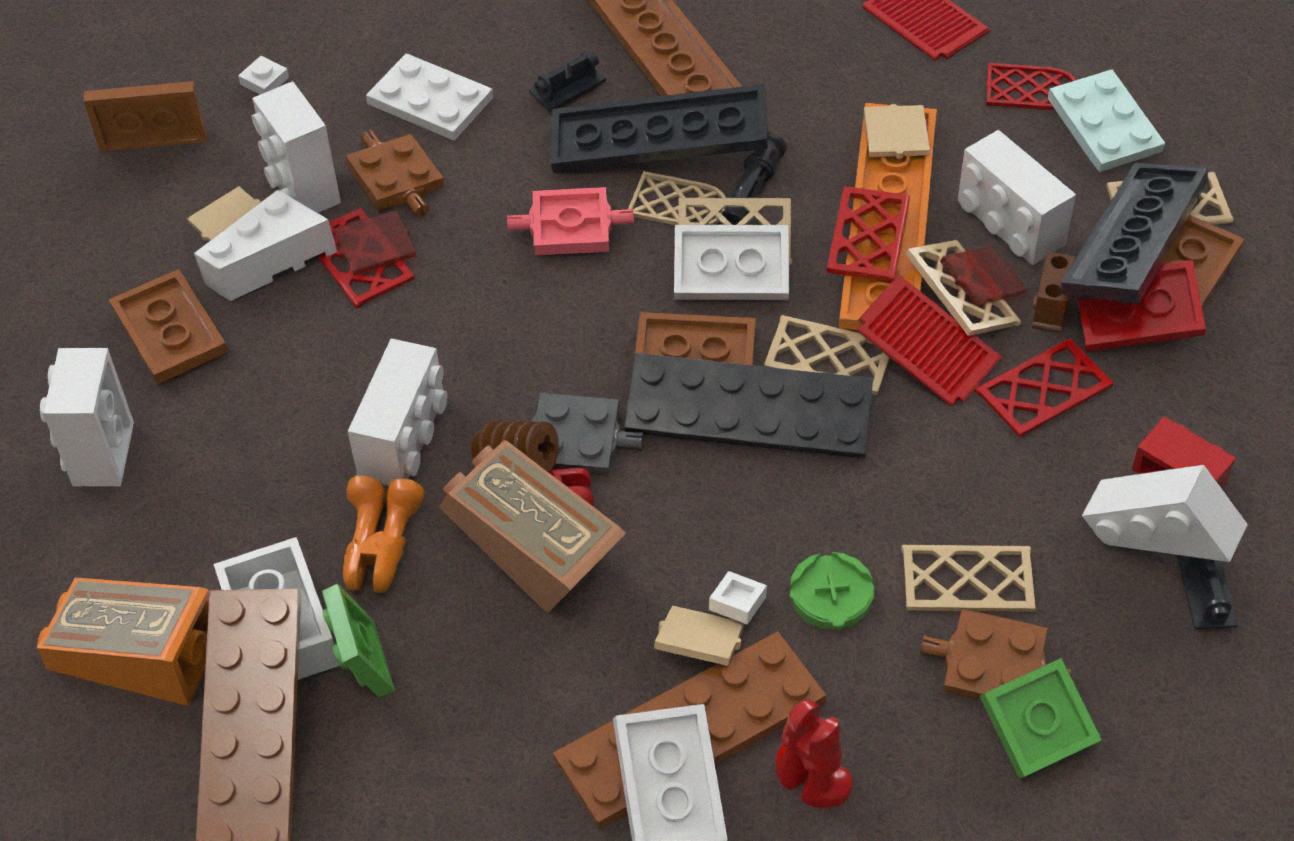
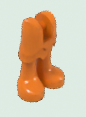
(383, 547)

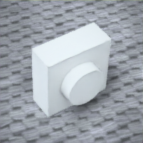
(263, 75)
(737, 597)

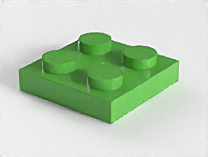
(357, 641)
(1040, 718)

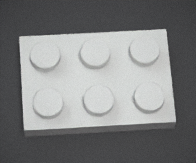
(429, 96)
(731, 262)
(669, 775)

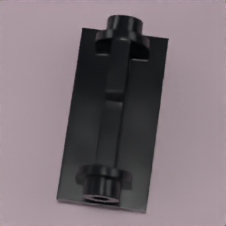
(563, 85)
(1207, 593)

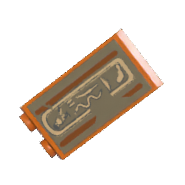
(130, 636)

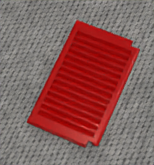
(930, 25)
(927, 342)

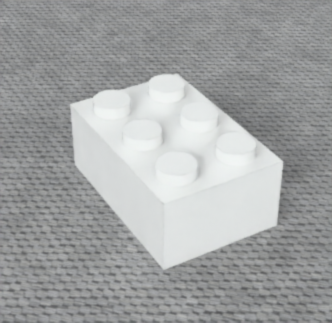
(295, 147)
(1015, 197)
(398, 412)
(87, 416)
(285, 568)

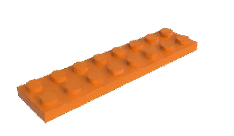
(894, 175)

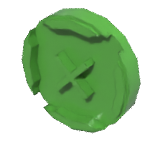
(832, 591)

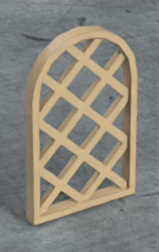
(672, 181)

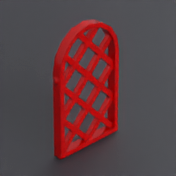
(1018, 69)

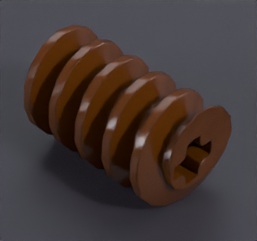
(532, 438)

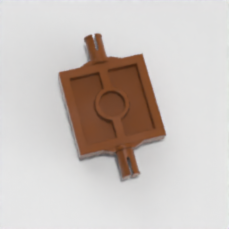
(394, 172)
(987, 652)

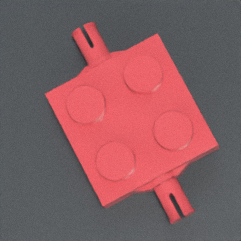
(570, 221)

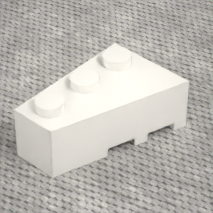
(263, 243)
(1167, 513)

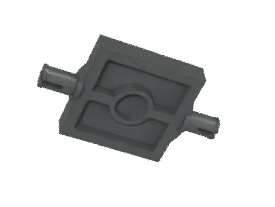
(585, 430)

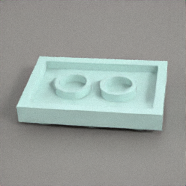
(1105, 120)

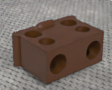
(1050, 302)

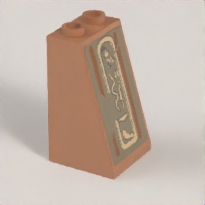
(529, 523)

